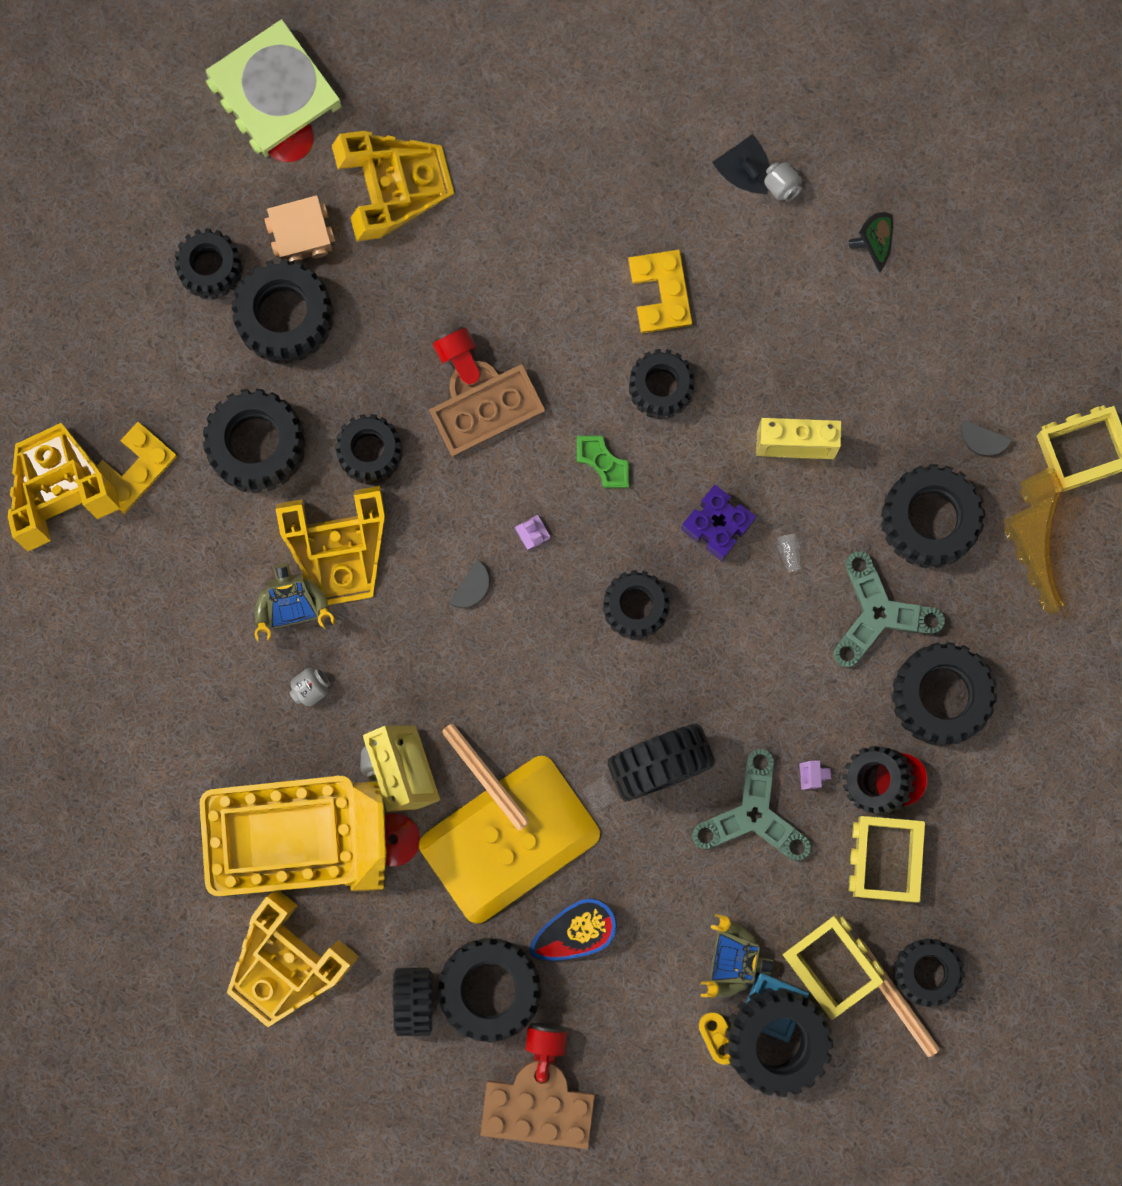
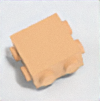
(300, 230)

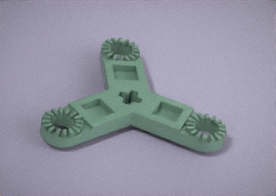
(872, 595)
(769, 827)

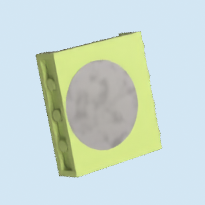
(271, 87)

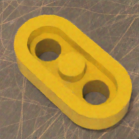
(716, 1037)

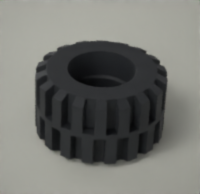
(208, 284)
(654, 404)
(365, 427)
(636, 582)
(858, 776)
(905, 972)
(412, 1001)

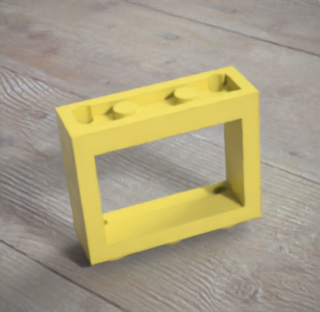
(1075, 423)
(798, 438)
(402, 768)
(858, 858)
(812, 982)

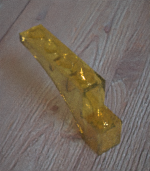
(1032, 535)

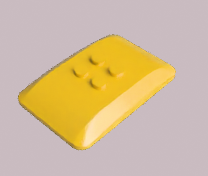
(278, 836)
(490, 861)

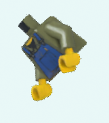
(289, 601)
(734, 960)

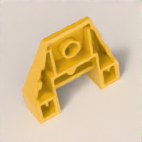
(399, 176)
(51, 478)
(338, 552)
(368, 837)
(278, 968)

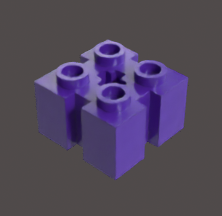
(718, 539)

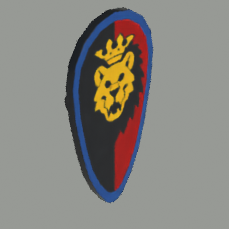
(576, 931)

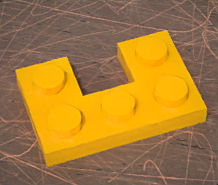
(668, 270)
(152, 462)

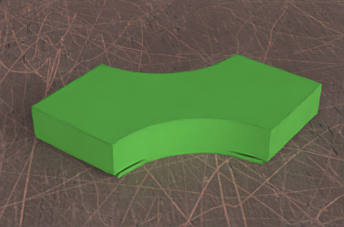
(612, 471)

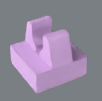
(532, 532)
(812, 775)

